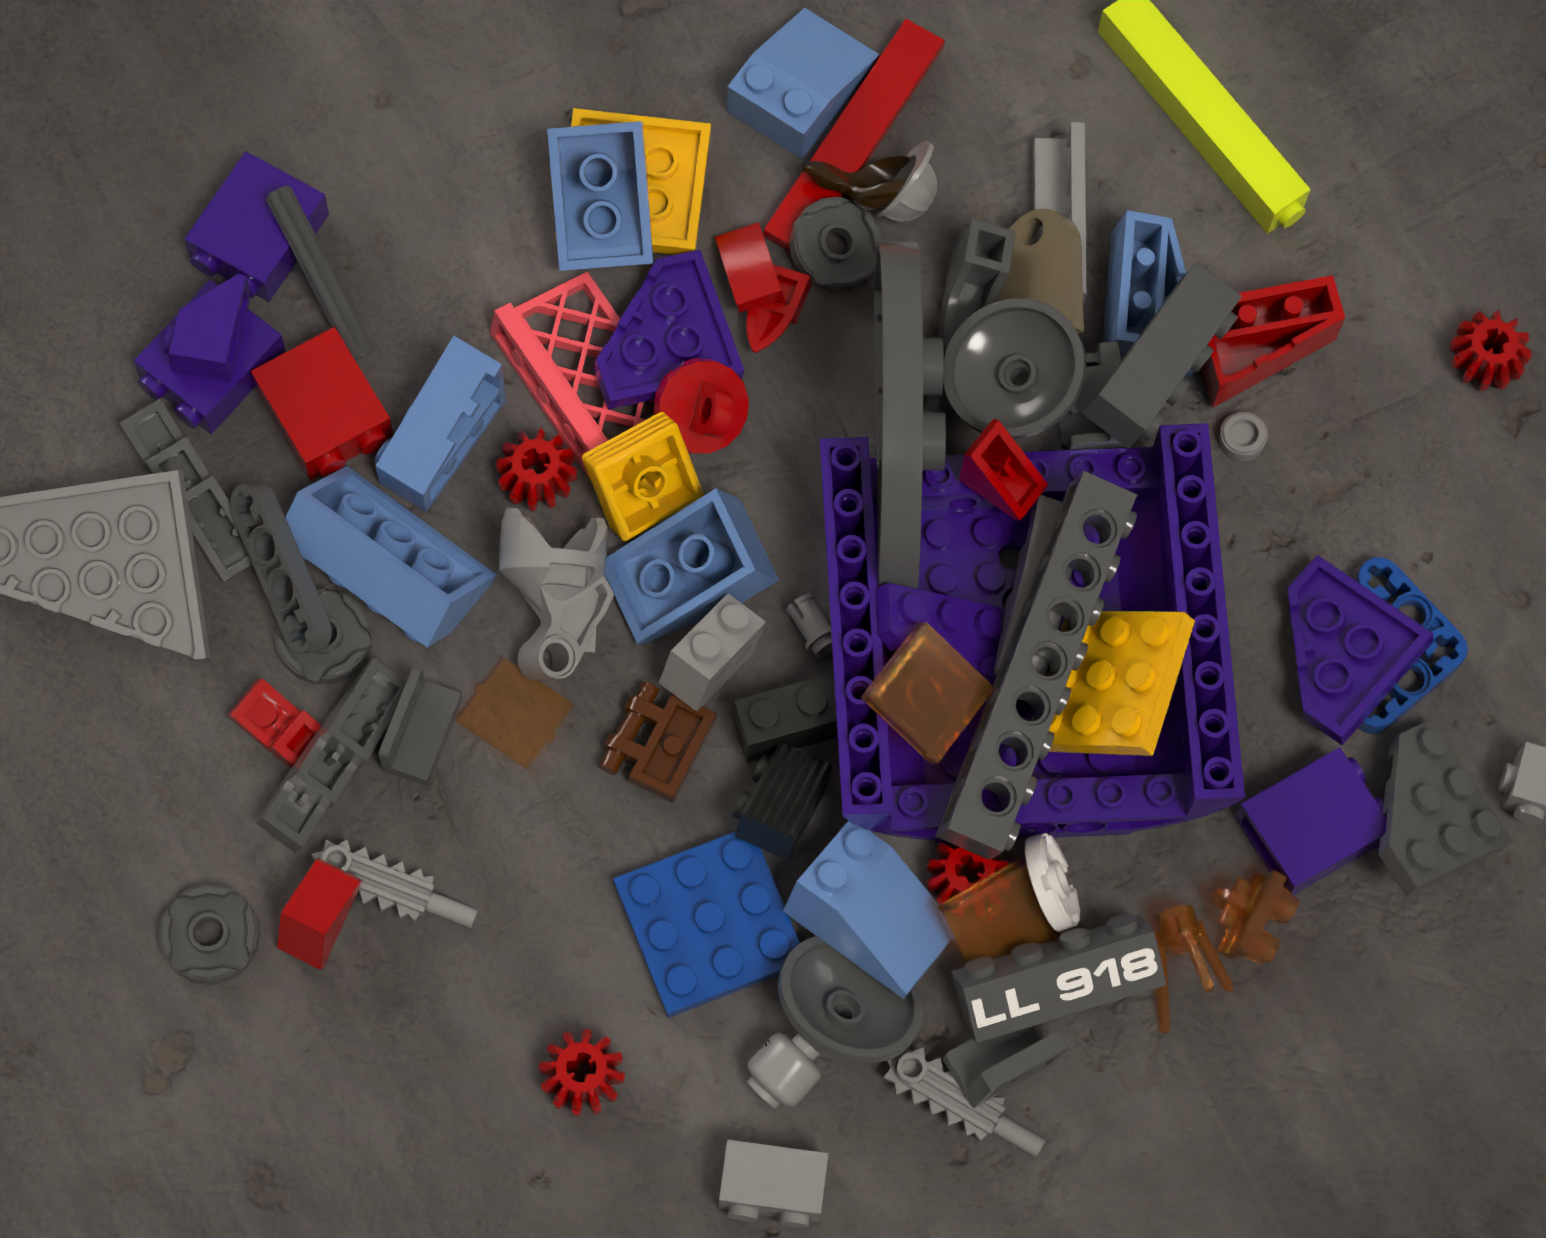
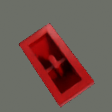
(1002, 472)
(317, 913)

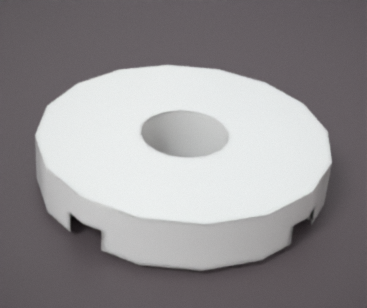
(1048, 877)

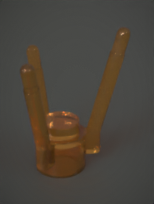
(1183, 935)

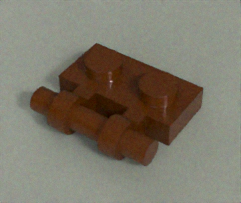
(670, 748)

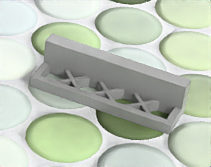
(1061, 181)

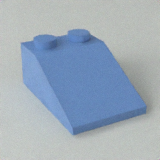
(799, 81)
(600, 195)
(688, 566)
(870, 909)

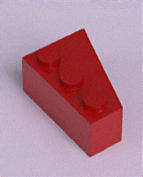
(1272, 333)

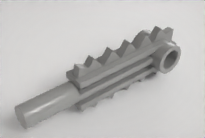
(393, 887)
(942, 1092)

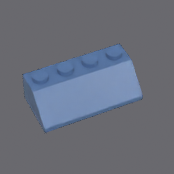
(386, 555)

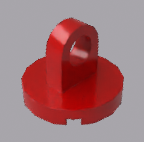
(705, 403)

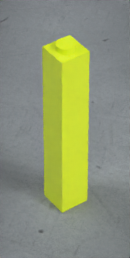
(1205, 112)

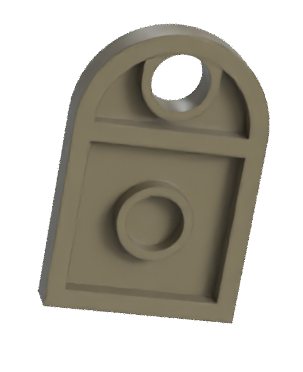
(1050, 267)

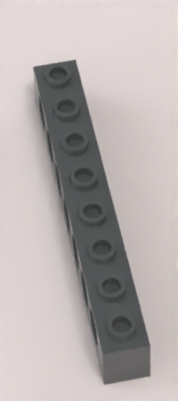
(966, 819)

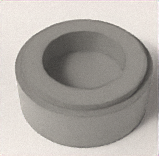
(1242, 436)

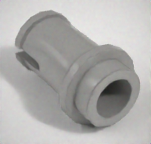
(812, 625)

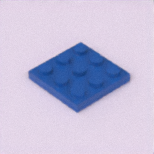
(707, 922)

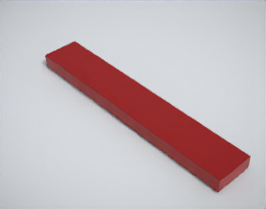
(863, 121)

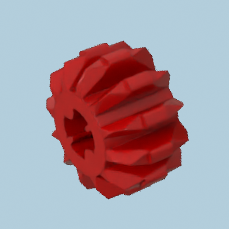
(1496, 336)
(548, 458)
(948, 868)
(569, 1060)

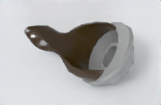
(891, 187)

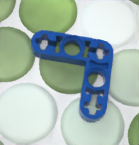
(1443, 633)

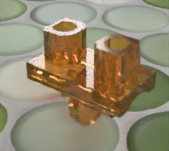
(1246, 913)

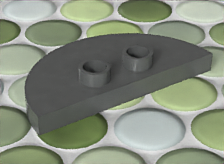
(905, 435)

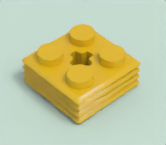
(646, 450)

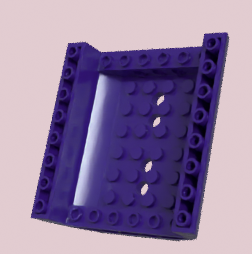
(1164, 566)

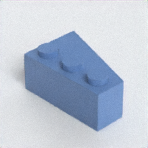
(1141, 275)
(442, 424)

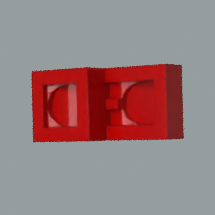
(749, 267)
(274, 722)

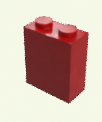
(322, 404)

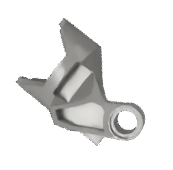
(562, 588)

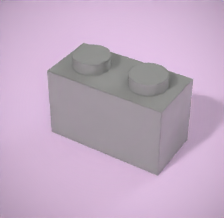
(712, 652)
(773, 1183)

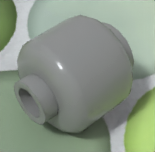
(784, 1070)

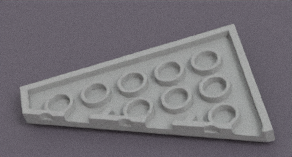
(109, 557)

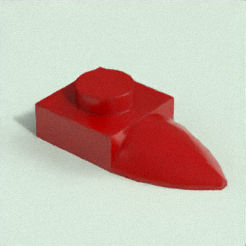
(770, 320)

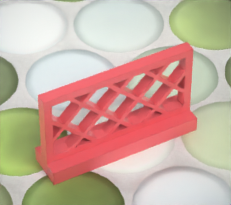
(548, 381)

